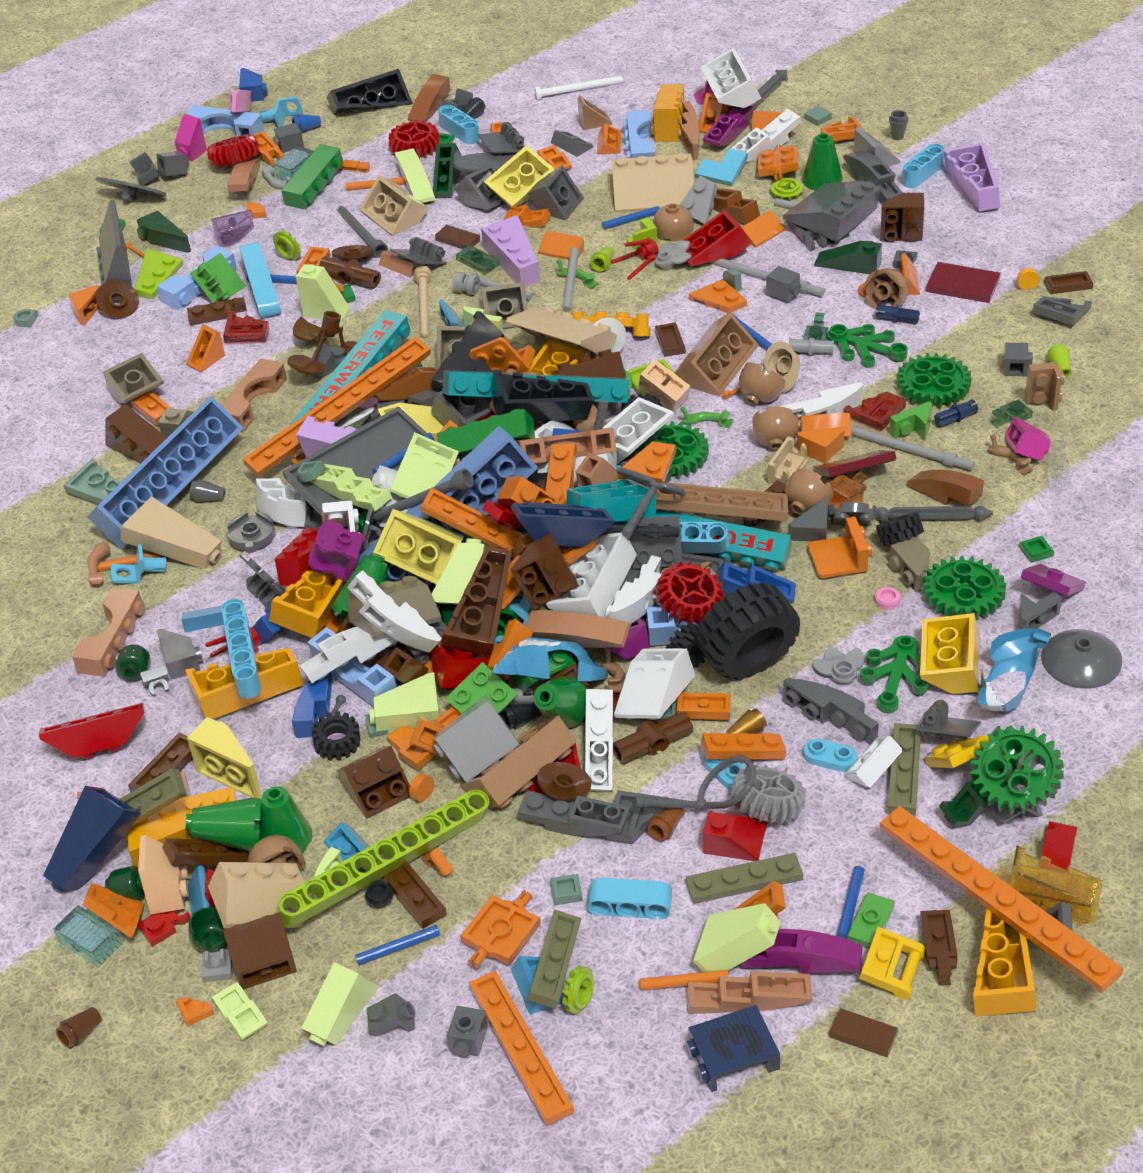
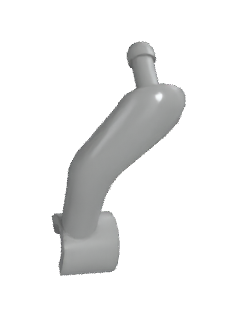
(268, 173)

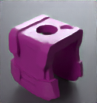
(336, 550)

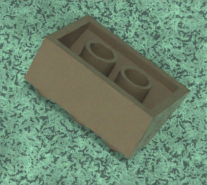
(406, 590)

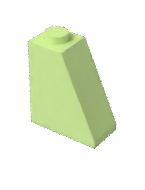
(319, 293)
(458, 572)
(405, 704)
(735, 937)
(338, 1004)

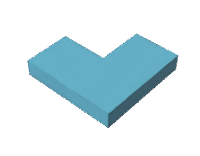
(723, 172)

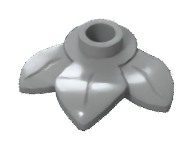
(673, 254)
(840, 666)

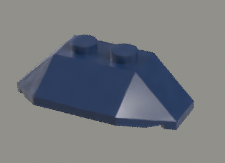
(568, 523)

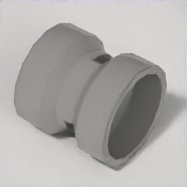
(466, 283)

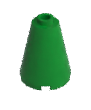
(822, 163)
(374, 567)
(562, 697)
(283, 817)
(227, 823)

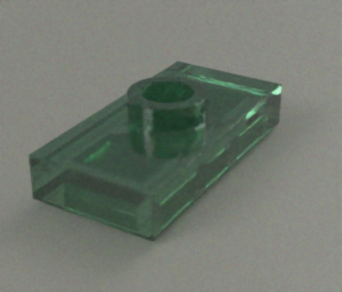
(477, 259)

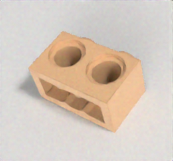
(664, 384)

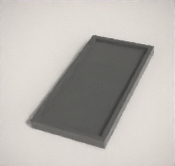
(360, 451)

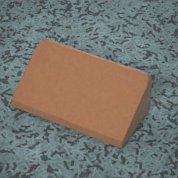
(391, 261)

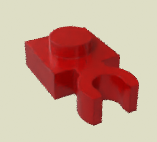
(161, 925)

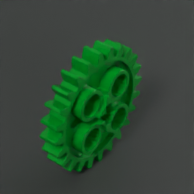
(934, 379)
(690, 447)
(964, 587)
(1038, 782)

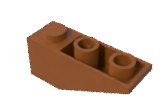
(409, 383)

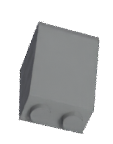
(475, 740)

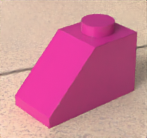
(190, 137)
(1027, 439)

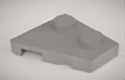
(700, 199)

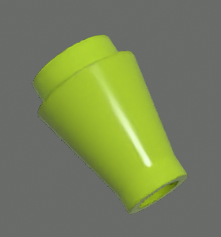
(602, 259)
(1060, 354)

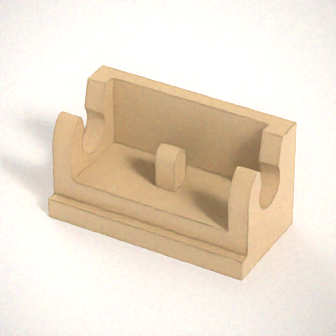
(787, 461)

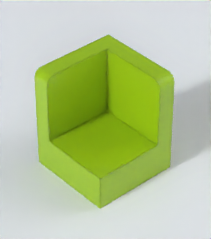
(647, 230)

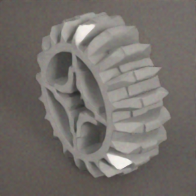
(773, 796)

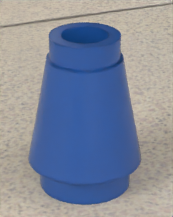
(306, 122)

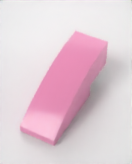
(240, 100)

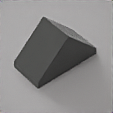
(811, 524)

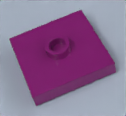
(1053, 579)

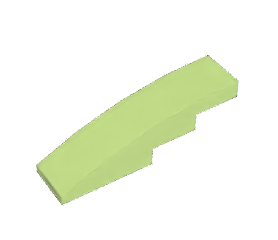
(414, 175)
(346, 486)

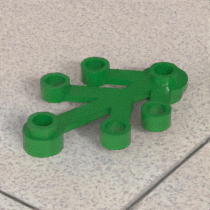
(841, 335)
(904, 648)

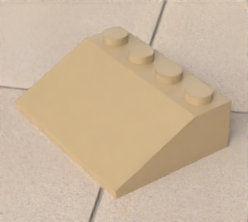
(651, 181)
(564, 328)

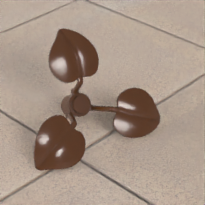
(309, 332)

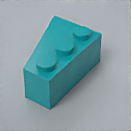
(617, 497)

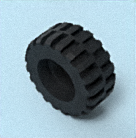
(748, 630)

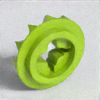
(780, 188)
(283, 241)
(578, 989)

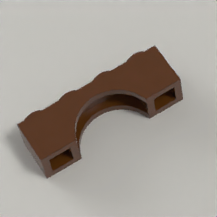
(394, 660)

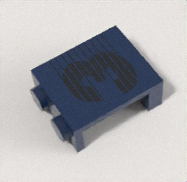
(731, 1045)

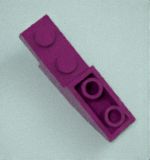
(729, 126)
(811, 951)

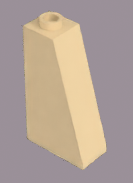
(170, 535)

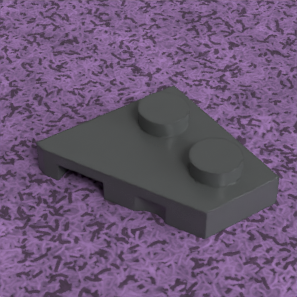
(638, 817)

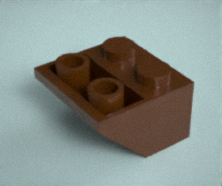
(903, 218)
(544, 572)
(375, 781)
(260, 950)

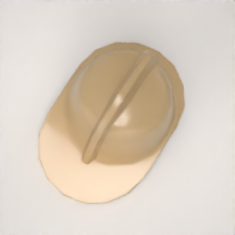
(783, 360)

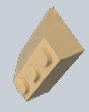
(392, 206)
(251, 890)

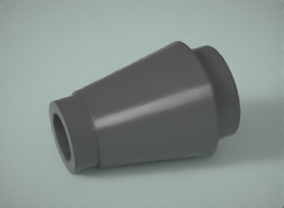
(898, 124)
(206, 492)

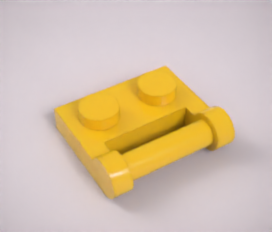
(954, 754)
(883, 959)

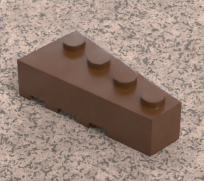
(479, 609)

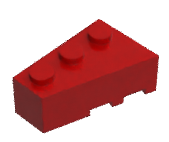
(294, 558)

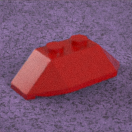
(95, 732)

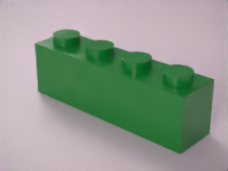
(312, 177)
(467, 437)

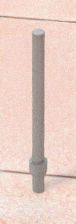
(806, 286)
(949, 459)

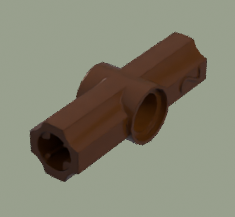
(351, 272)
(652, 737)

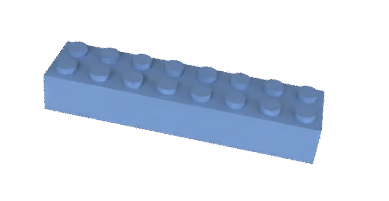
(490, 465)
(168, 467)

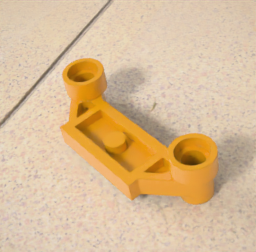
(639, 323)

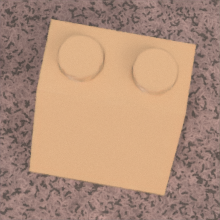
(161, 880)

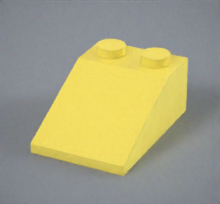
(518, 176)
(417, 545)
(222, 758)

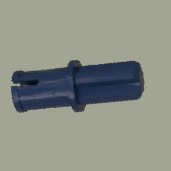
(897, 313)
(956, 413)

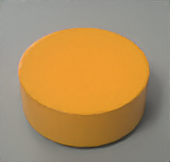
(1027, 279)

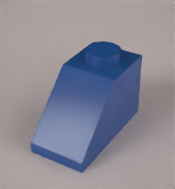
(253, 82)

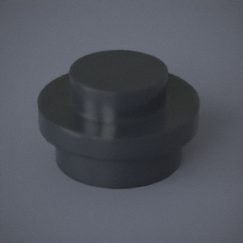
(378, 894)

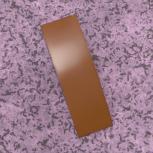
(429, 98)
(738, 208)
(948, 485)

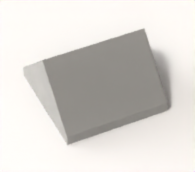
(867, 143)

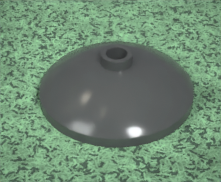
(1082, 658)

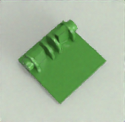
(217, 279)
(478, 684)

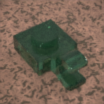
(818, 330)
(1008, 411)

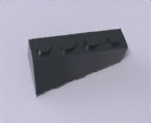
(377, 91)
(477, 334)
(541, 397)

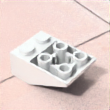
(654, 683)

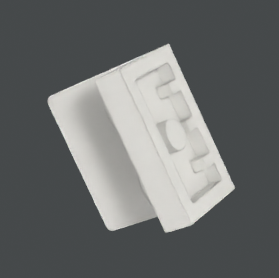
(342, 514)

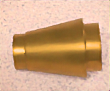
(750, 722)

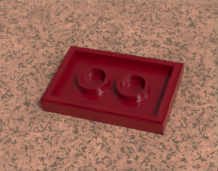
(963, 282)
(855, 463)

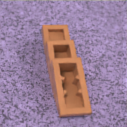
(690, 129)
(243, 175)
(586, 629)
(762, 989)

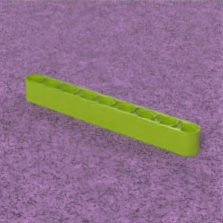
(377, 866)

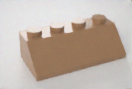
(717, 356)
(514, 771)

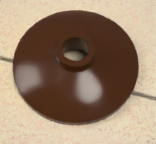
(352, 252)
(117, 291)
(564, 781)

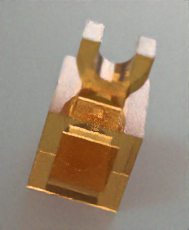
(848, 489)

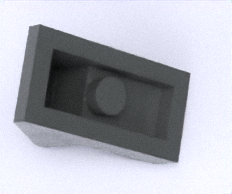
(330, 358)
(1035, 615)

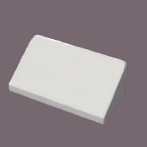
(874, 761)

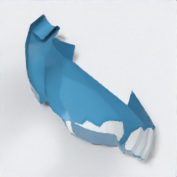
(1012, 653)
(532, 660)

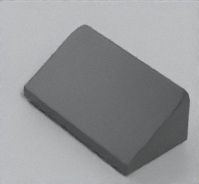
(570, 143)

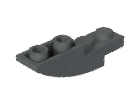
(872, 169)
(827, 703)
(575, 818)

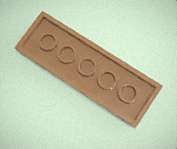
(725, 502)

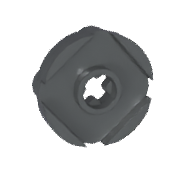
(852, 509)
(251, 541)

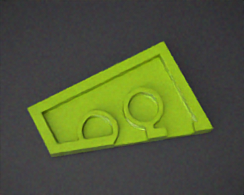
(154, 270)

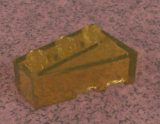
(1049, 885)

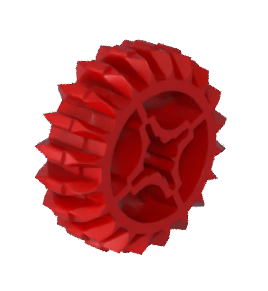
(416, 136)
(233, 150)
(688, 592)

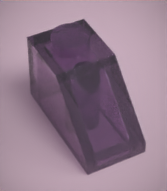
(232, 228)

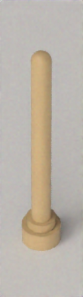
(422, 276)

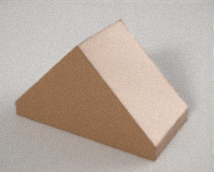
(590, 115)

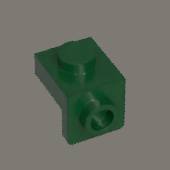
(965, 806)

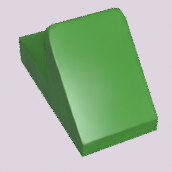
(914, 419)

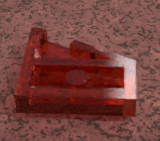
(245, 329)
(877, 410)

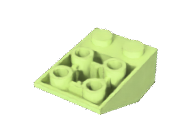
(422, 466)

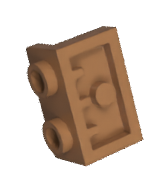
(1044, 384)

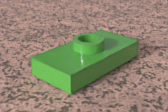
(873, 913)

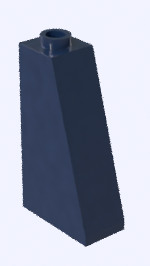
(89, 837)

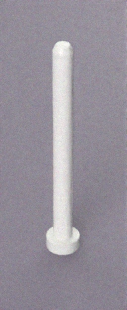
(539, 93)

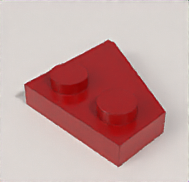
(501, 513)

